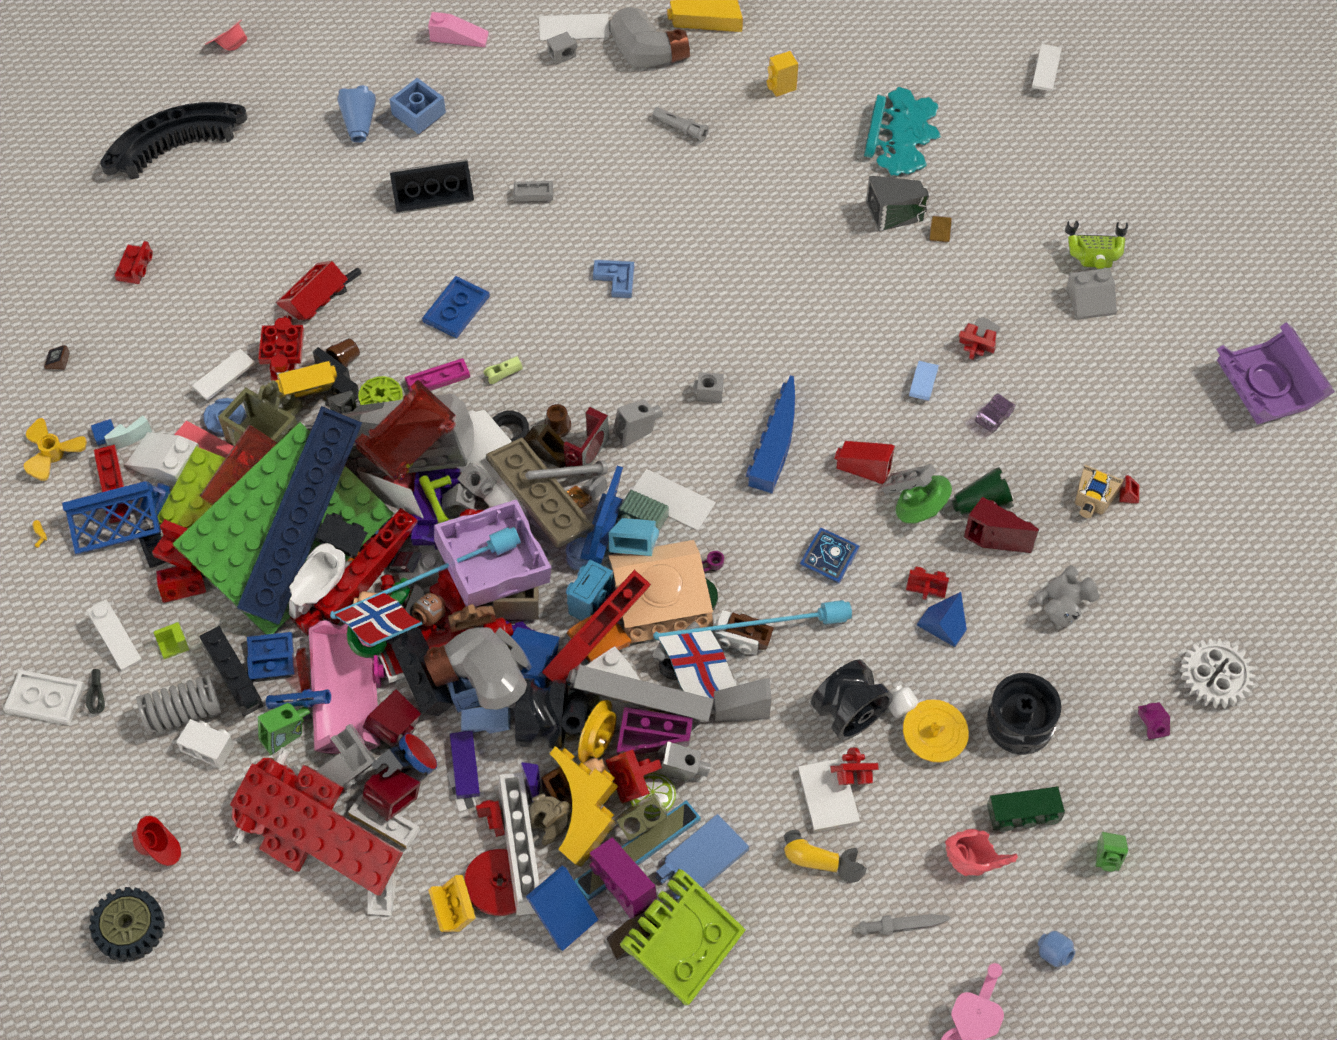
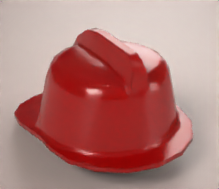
(156, 840)

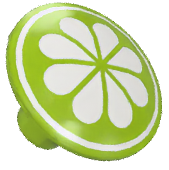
(663, 788)

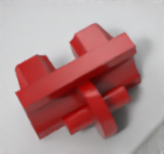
(975, 344)
(927, 583)
(853, 765)

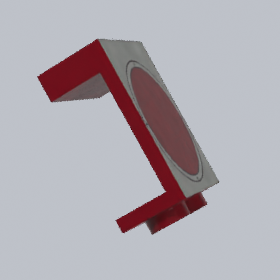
(598, 434)

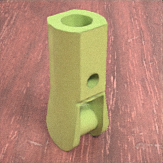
(506, 368)

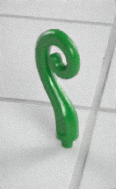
(368, 652)

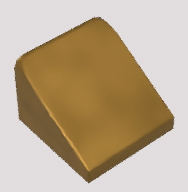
(940, 228)

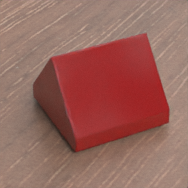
(1129, 490)

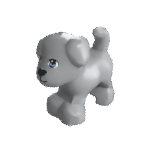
(1066, 594)

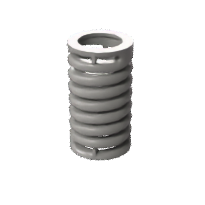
(181, 710)

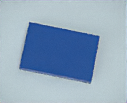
(456, 307)
(562, 908)

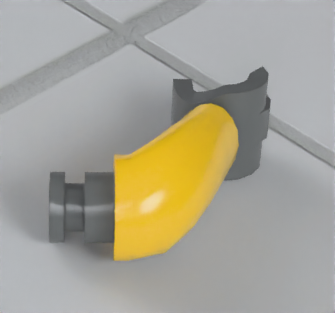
(813, 857)

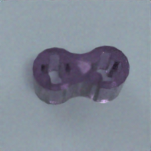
(995, 413)

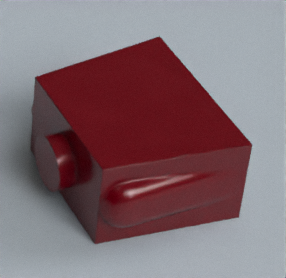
(392, 719)
(391, 793)

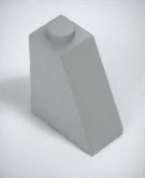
(743, 702)

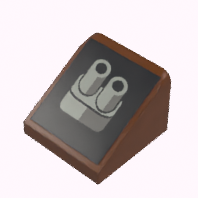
(57, 358)

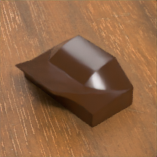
(760, 633)

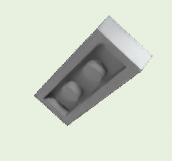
(908, 479)

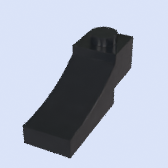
(343, 382)

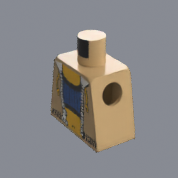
(1096, 491)

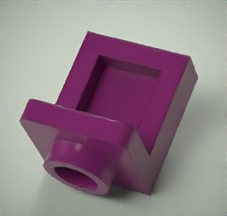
(1155, 719)

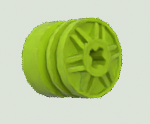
(380, 390)

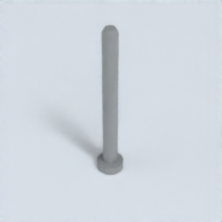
(599, 468)

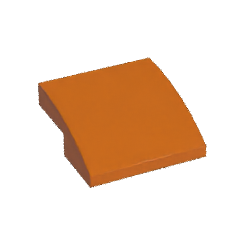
(615, 637)

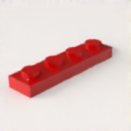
(110, 476)

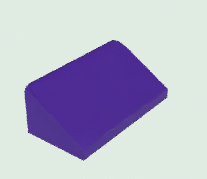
(531, 779)

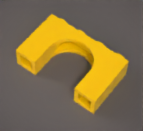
(307, 380)

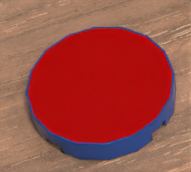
(418, 753)

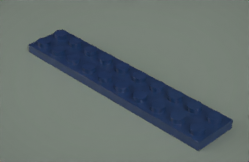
(299, 515)

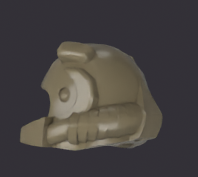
(550, 816)

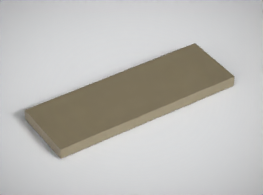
(542, 497)

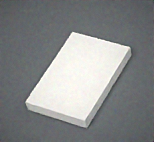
(44, 697)
(827, 802)

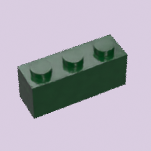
(1025, 808)

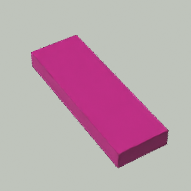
(440, 375)

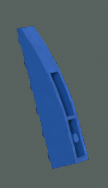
(775, 442)

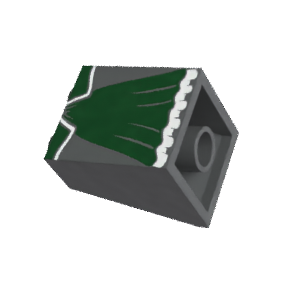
(895, 201)

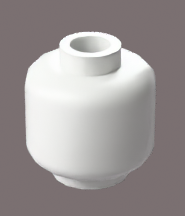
(902, 702)

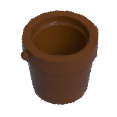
(344, 351)
(558, 419)

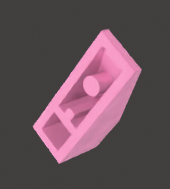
(454, 30)

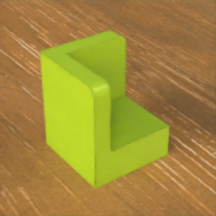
(171, 640)

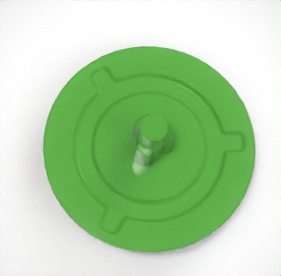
(925, 501)

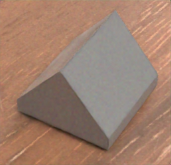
(595, 486)

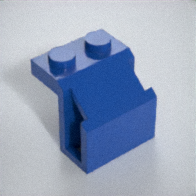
(540, 651)

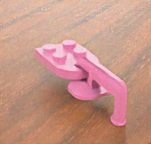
(976, 1015)

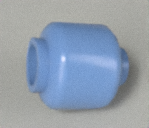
(1056, 949)

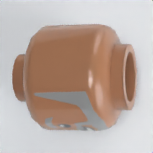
(429, 609)

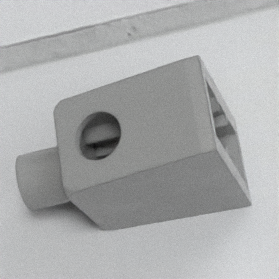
(635, 421)
(680, 762)

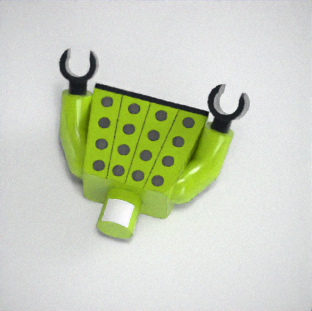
(1096, 250)

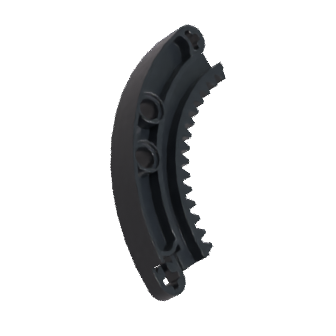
(168, 129)

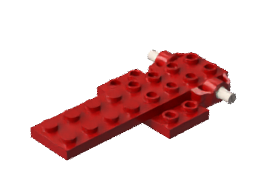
(299, 821)

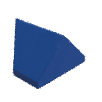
(945, 620)

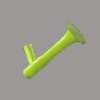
(428, 488)

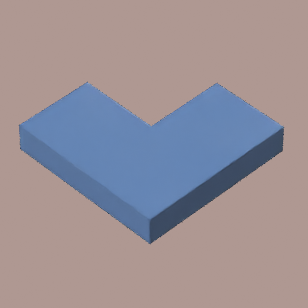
(619, 272)

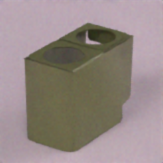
(639, 814)

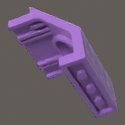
(1275, 376)

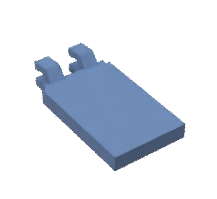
(704, 853)

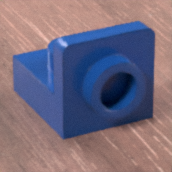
(160, 496)

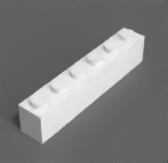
(518, 839)

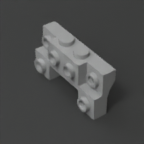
(350, 762)

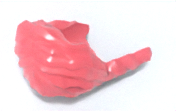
(974, 854)

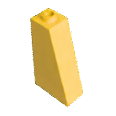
(706, 15)

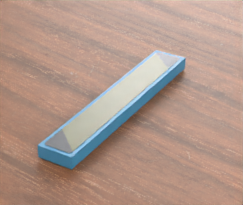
(645, 845)

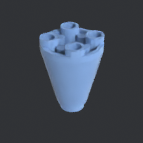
(357, 111)

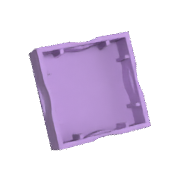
(488, 574)

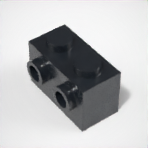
(341, 534)

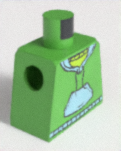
(281, 726)

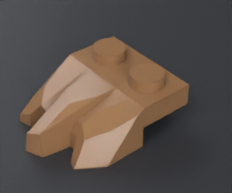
(471, 617)

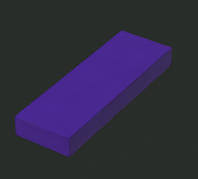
(464, 764)

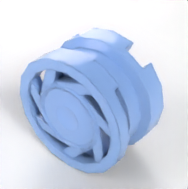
(573, 554)

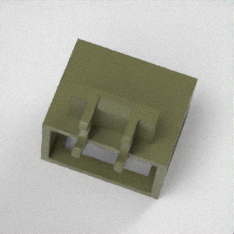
(266, 412)

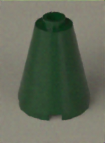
(988, 486)

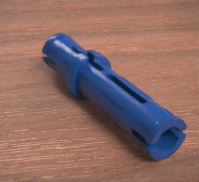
(319, 697)

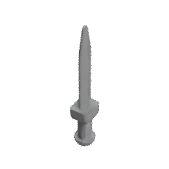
(888, 925)

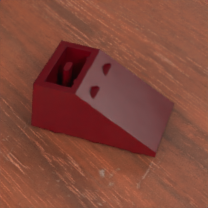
(999, 529)

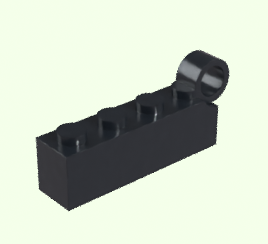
(410, 652)
(231, 671)

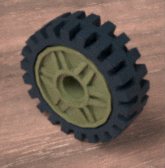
(139, 936)

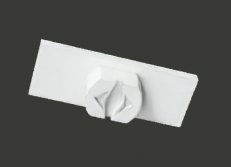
(1046, 67)
(223, 375)

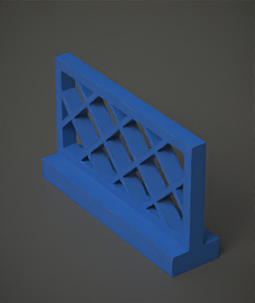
(102, 501)
(603, 522)

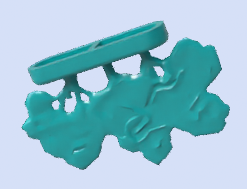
(907, 127)

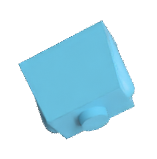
(633, 537)

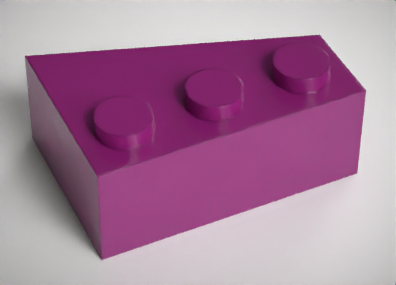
(650, 730)
(623, 878)

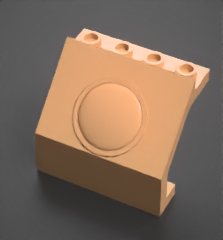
(676, 590)

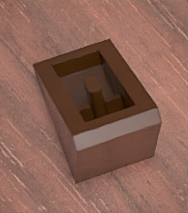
(556, 785)

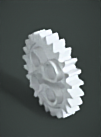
(1199, 661)

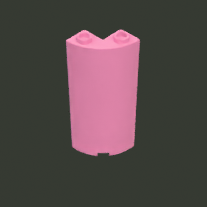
(349, 681)

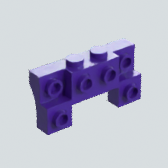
(424, 529)

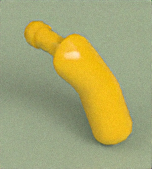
(37, 526)

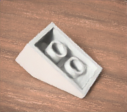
(161, 456)
(614, 662)

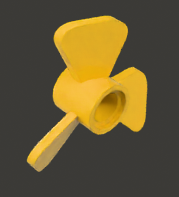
(50, 449)

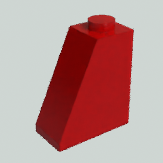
(866, 459)

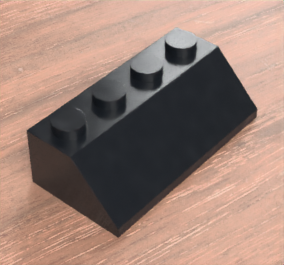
(431, 185)

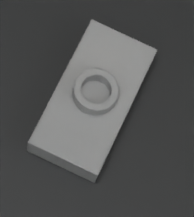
(533, 191)

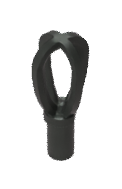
(95, 686)

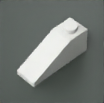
(114, 635)

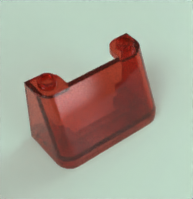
(407, 432)

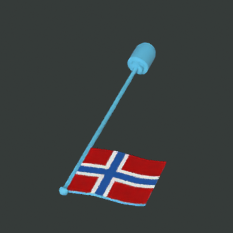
(383, 617)

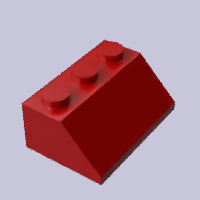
(312, 290)

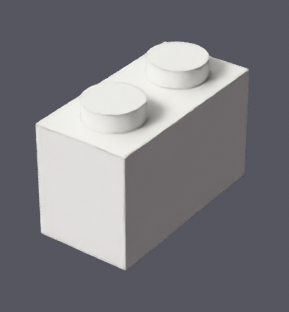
(205, 743)

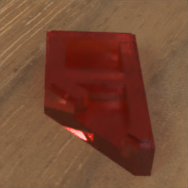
(303, 669)

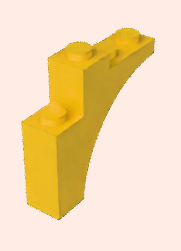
(589, 821)

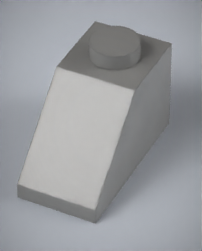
(426, 563)

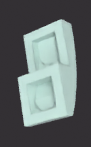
(124, 436)

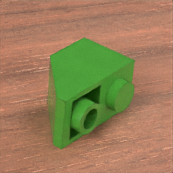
(1111, 851)

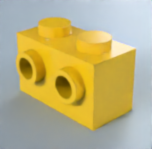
(782, 73)

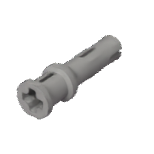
(688, 126)

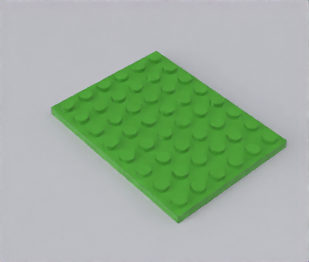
(233, 530)

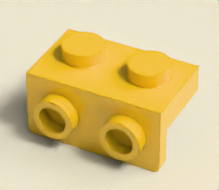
(452, 905)

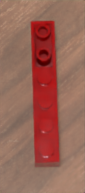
(367, 565)
(597, 627)

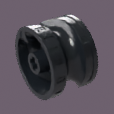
(851, 699)
(1023, 713)
(541, 714)

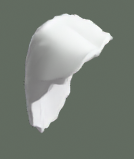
(317, 575)

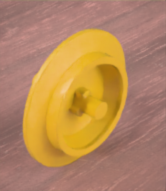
(597, 731)
(935, 731)

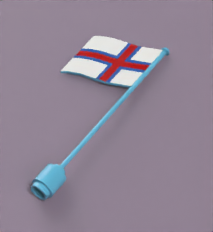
(701, 661)

